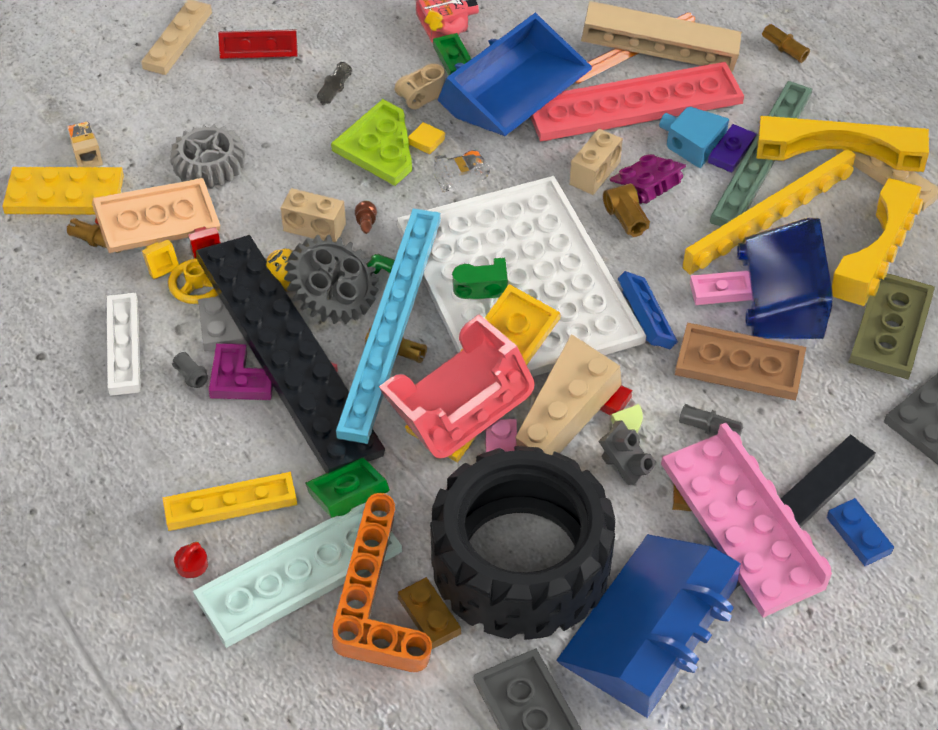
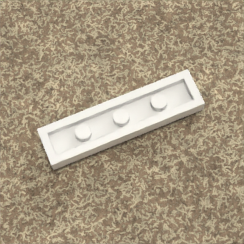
(123, 344)

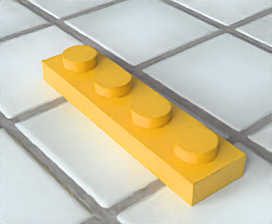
(229, 501)

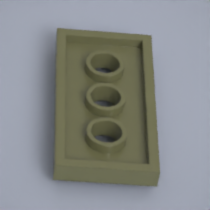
(904, 338)

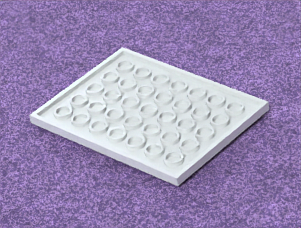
(544, 257)

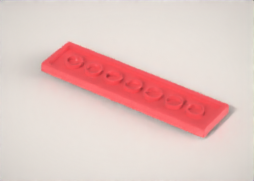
(637, 101)

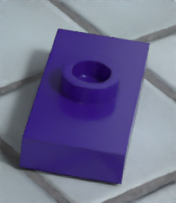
(731, 148)

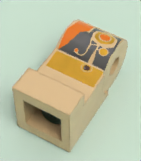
(84, 142)

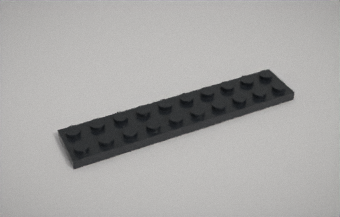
(285, 349)

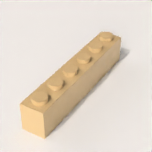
(660, 35)

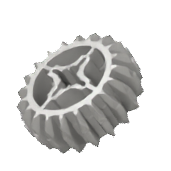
(208, 154)

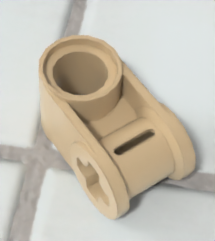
(423, 85)

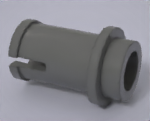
(194, 375)

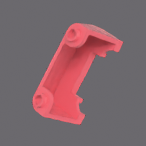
(463, 392)

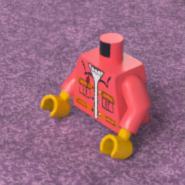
(445, 16)

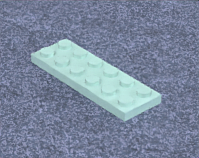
(284, 578)

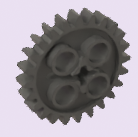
(311, 267)

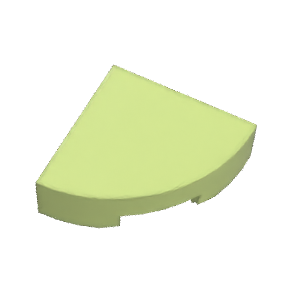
(631, 417)

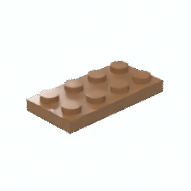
(741, 361)

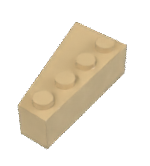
(570, 397)

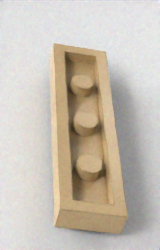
(176, 37)
(881, 172)

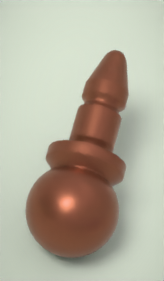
(365, 215)

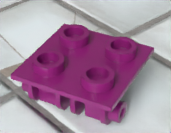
(651, 176)

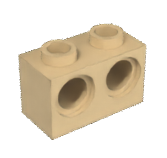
(595, 161)
(313, 215)

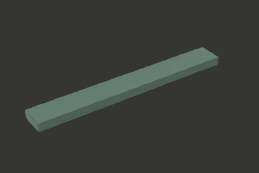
(753, 171)

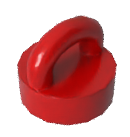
(191, 560)

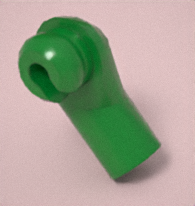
(381, 262)

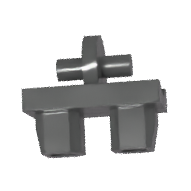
(623, 450)

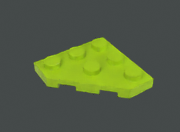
(378, 143)

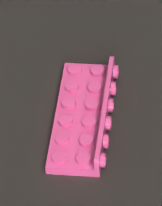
(748, 521)

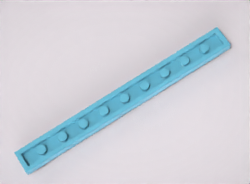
(388, 327)

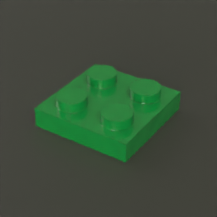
(346, 487)

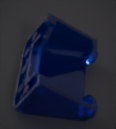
(788, 281)

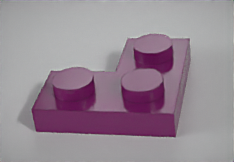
(233, 380)

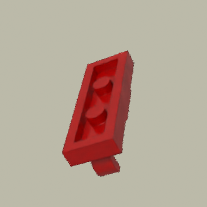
(258, 43)

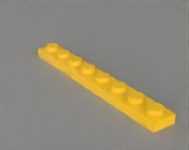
(768, 211)

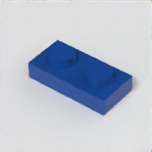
(860, 532)

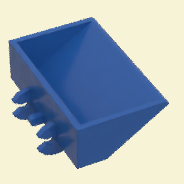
(512, 77)
(653, 620)

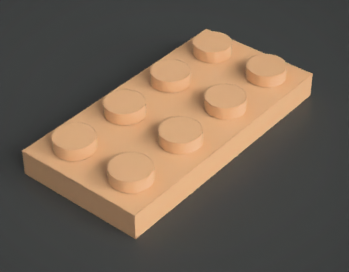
(154, 214)

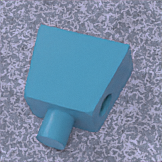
(694, 133)

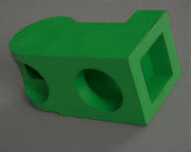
(481, 281)

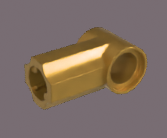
(624, 203)

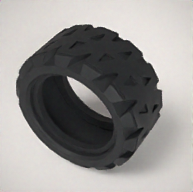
(530, 484)

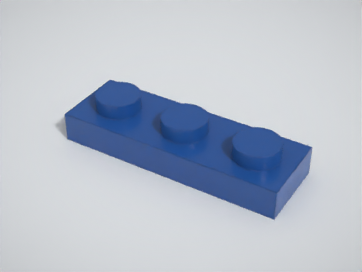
(647, 310)

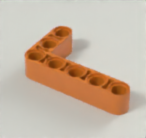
(364, 590)

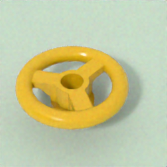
(195, 279)

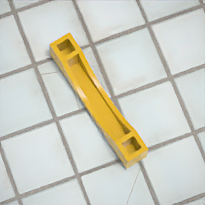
(895, 145)
(860, 272)

